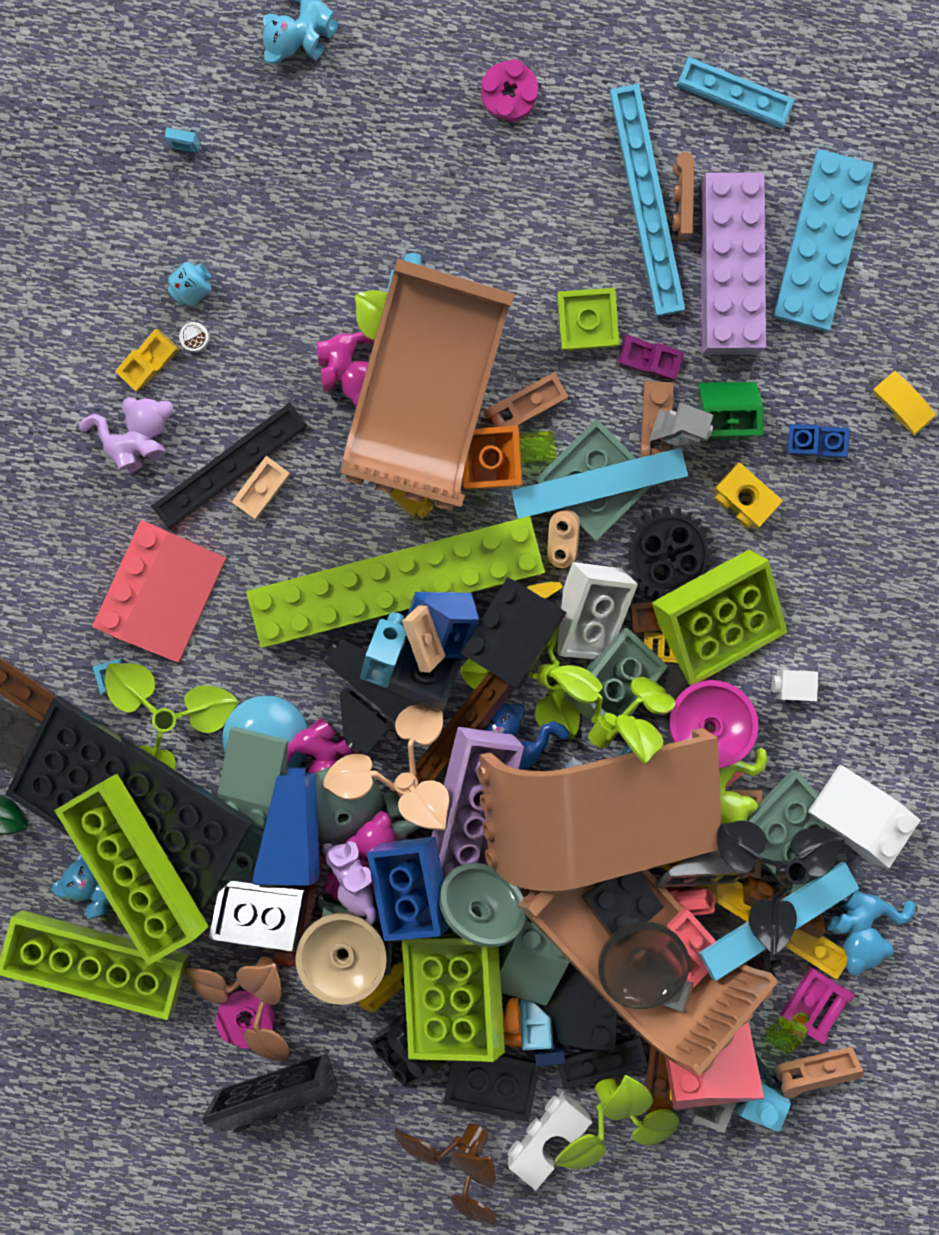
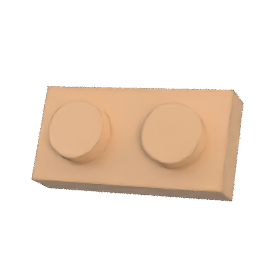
(261, 488)
(423, 638)

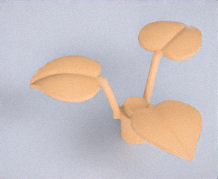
(420, 803)

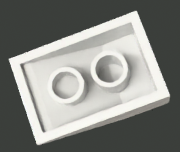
(595, 609)
(864, 816)

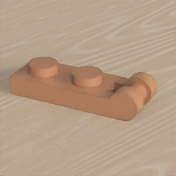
(683, 195)
(655, 397)
(528, 402)
(818, 1071)

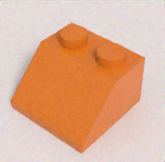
(493, 459)

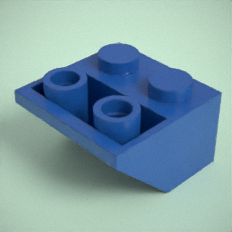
(453, 617)

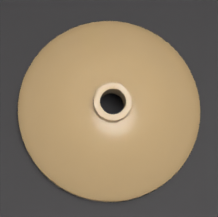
(338, 978)

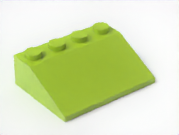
(721, 616)
(452, 999)

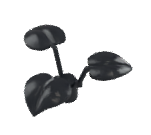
(815, 853)

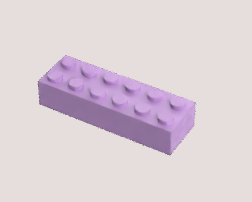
(733, 263)
(464, 837)

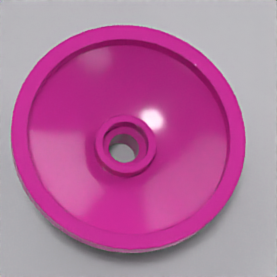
(724, 708)

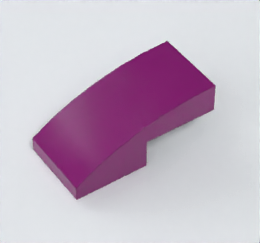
(650, 358)

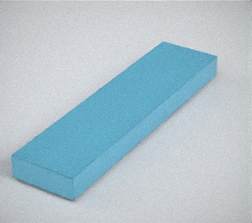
(735, 92)

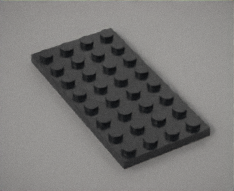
(189, 822)

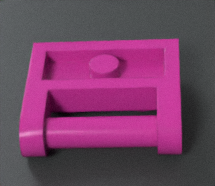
(810, 999)

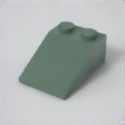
(615, 669)
(251, 772)
(531, 965)

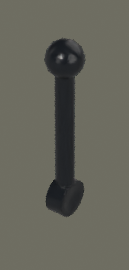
(772, 1081)

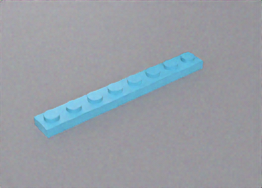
(647, 200)

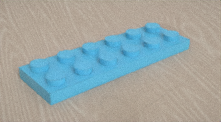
(822, 240)

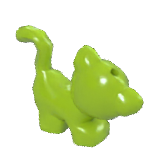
(733, 805)

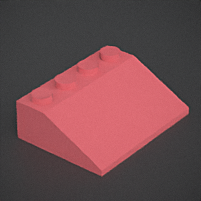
(159, 591)
(729, 1080)

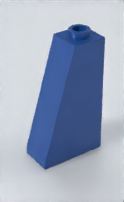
(291, 833)

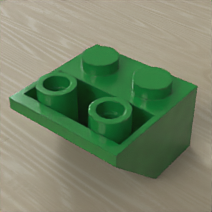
(734, 408)

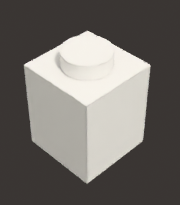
(795, 685)

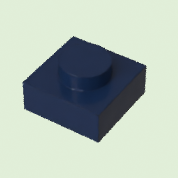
(550, 1056)

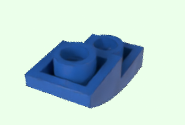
(818, 441)

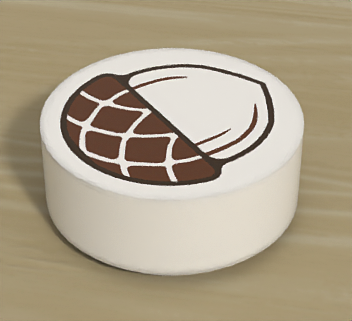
(194, 337)

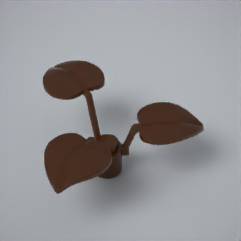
(467, 1160)

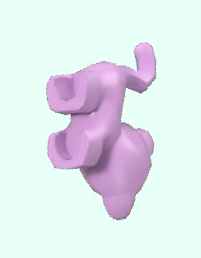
(144, 421)
(354, 880)

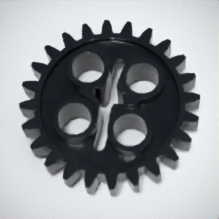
(660, 529)

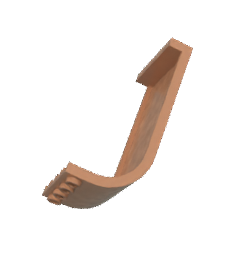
(425, 384)
(601, 816)
(714, 1007)

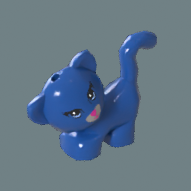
(508, 721)

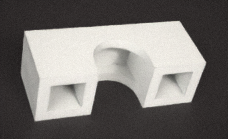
(563, 1119)

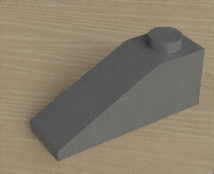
(700, 870)

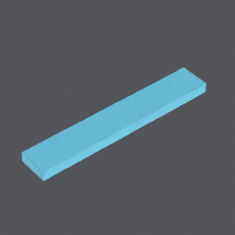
(599, 483)
(808, 902)

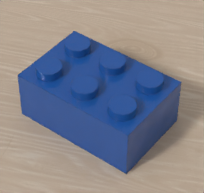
(407, 888)

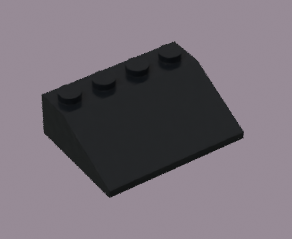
(580, 1014)
(272, 1094)

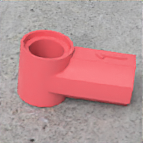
(696, 900)

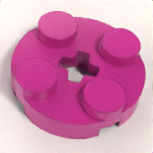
(512, 74)
(228, 1013)

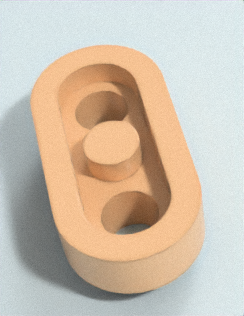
(563, 539)

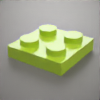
(588, 319)

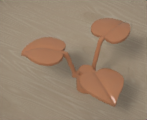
(262, 982)

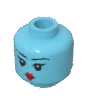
(189, 283)

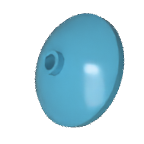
(269, 717)

